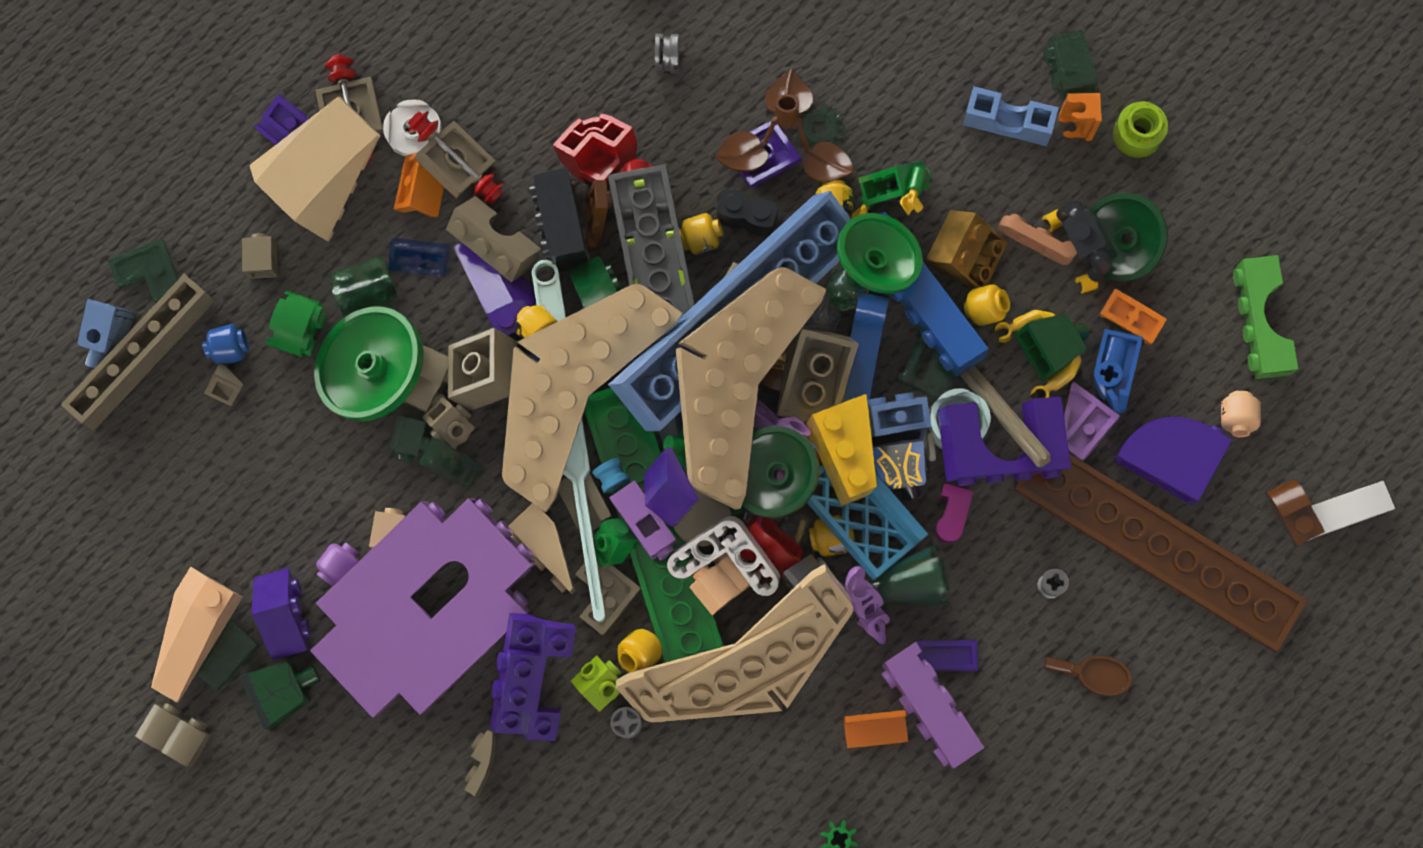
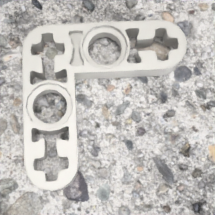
(733, 547)

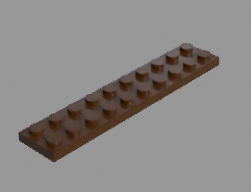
(1168, 551)

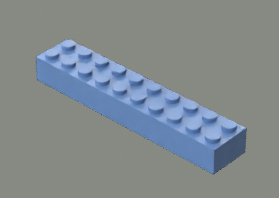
(802, 244)

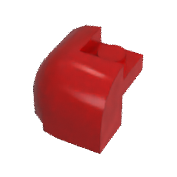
(596, 147)

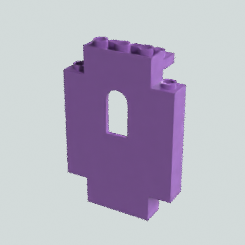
(386, 638)

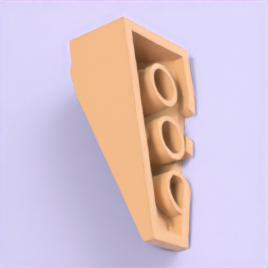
(194, 624)

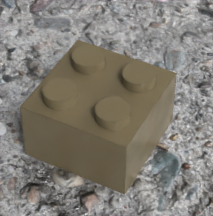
(480, 369)

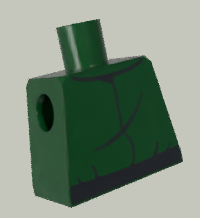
(279, 691)

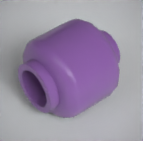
(336, 562)

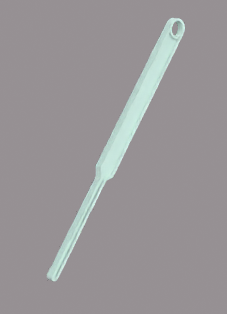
(577, 467)

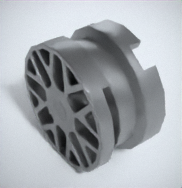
(670, 53)

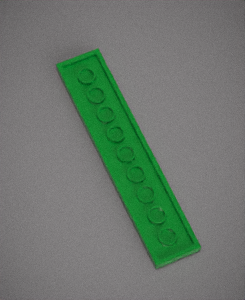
(675, 611)

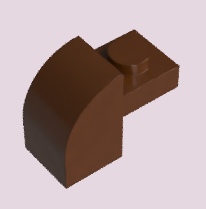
(1294, 509)

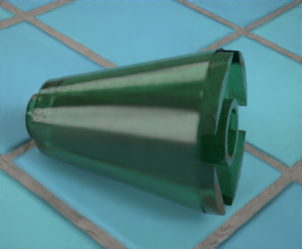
(914, 580)

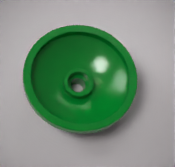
(885, 243)

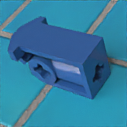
(1119, 358)

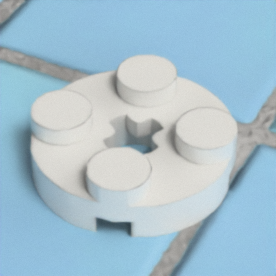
(397, 122)

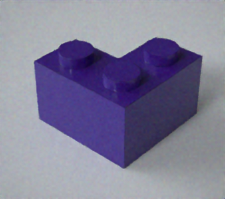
(278, 613)

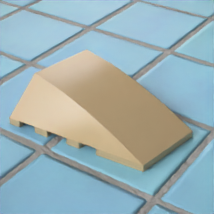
(317, 166)

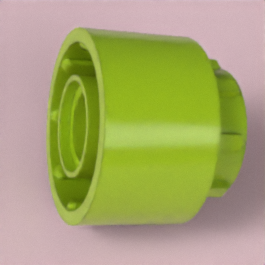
(1136, 143)

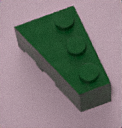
(593, 281)

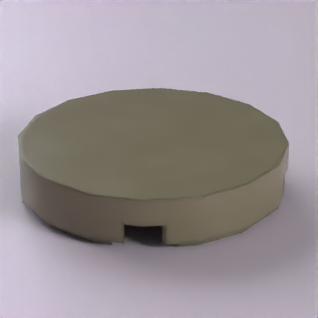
(701, 517)

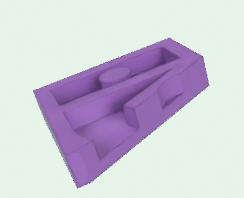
(1086, 421)

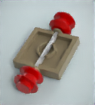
(357, 94)
(454, 158)

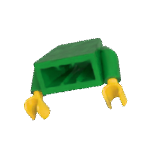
(895, 182)

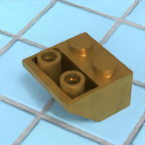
(966, 249)

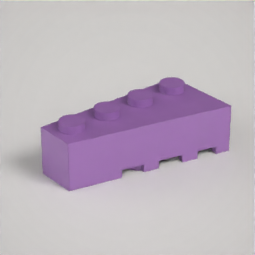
(932, 707)

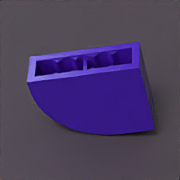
(1175, 455)

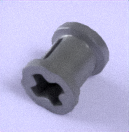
(1060, 578)

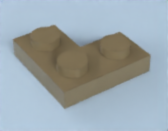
(617, 594)

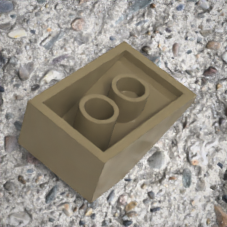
(815, 372)

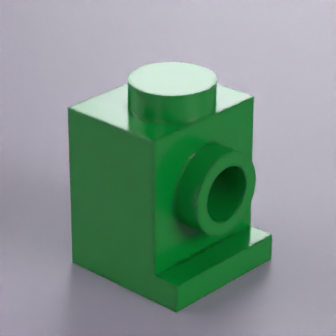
(613, 542)

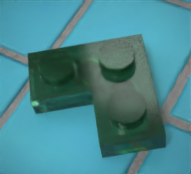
(145, 262)

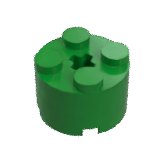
(295, 324)

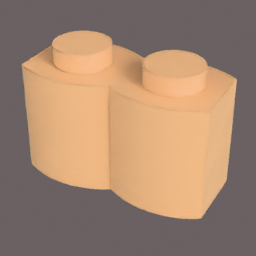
(719, 584)

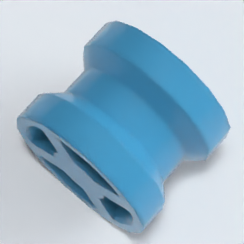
(611, 475)

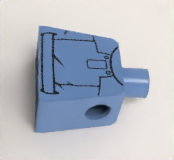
(103, 329)

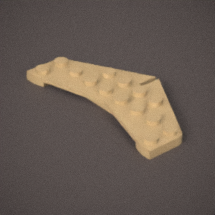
(574, 362)
(722, 386)
(739, 677)

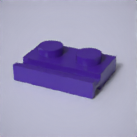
(280, 120)

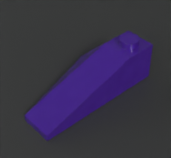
(496, 293)

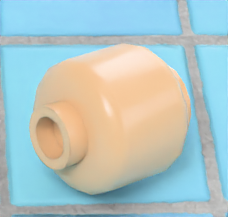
(1240, 413)

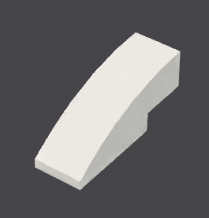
(1353, 507)

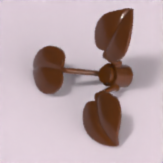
(786, 100)

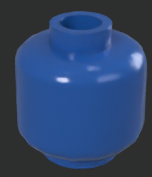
(226, 344)

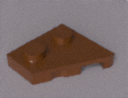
(596, 207)

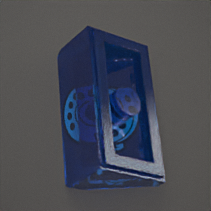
(419, 257)

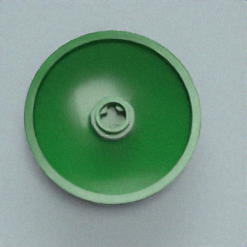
(368, 364)

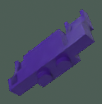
(521, 676)

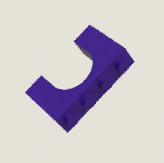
(969, 459)

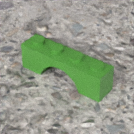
(1270, 352)

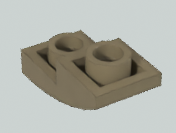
(484, 752)

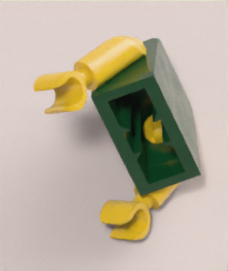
(1050, 345)

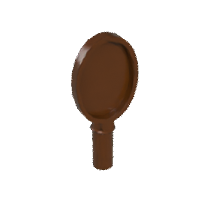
(1097, 674)

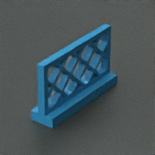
(894, 517)

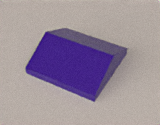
(780, 156)
(668, 489)

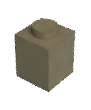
(259, 256)

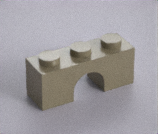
(507, 254)

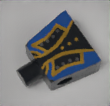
(903, 460)

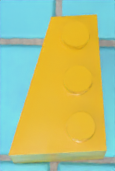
(846, 448)

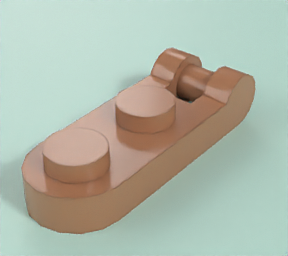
(1037, 239)

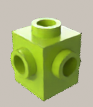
(597, 682)

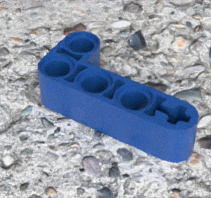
(867, 332)

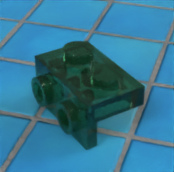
(362, 285)

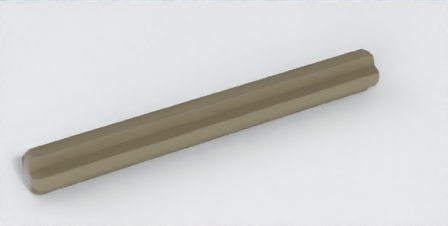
(1007, 417)

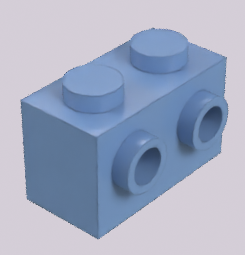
(899, 415)

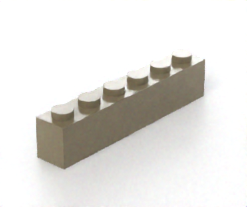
(138, 353)

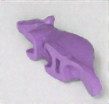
(866, 604)

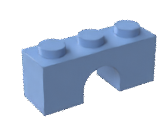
(1027, 123)

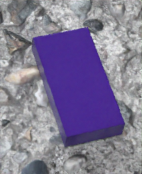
(950, 655)

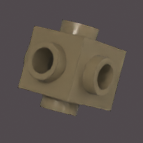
(449, 423)

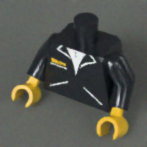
(1088, 239)

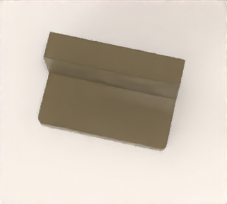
(597, 507)

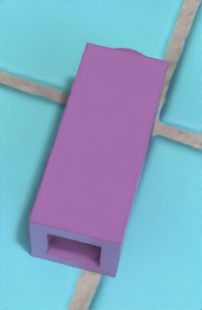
(644, 523)

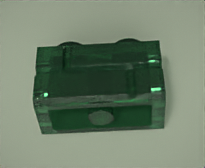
(1070, 64)

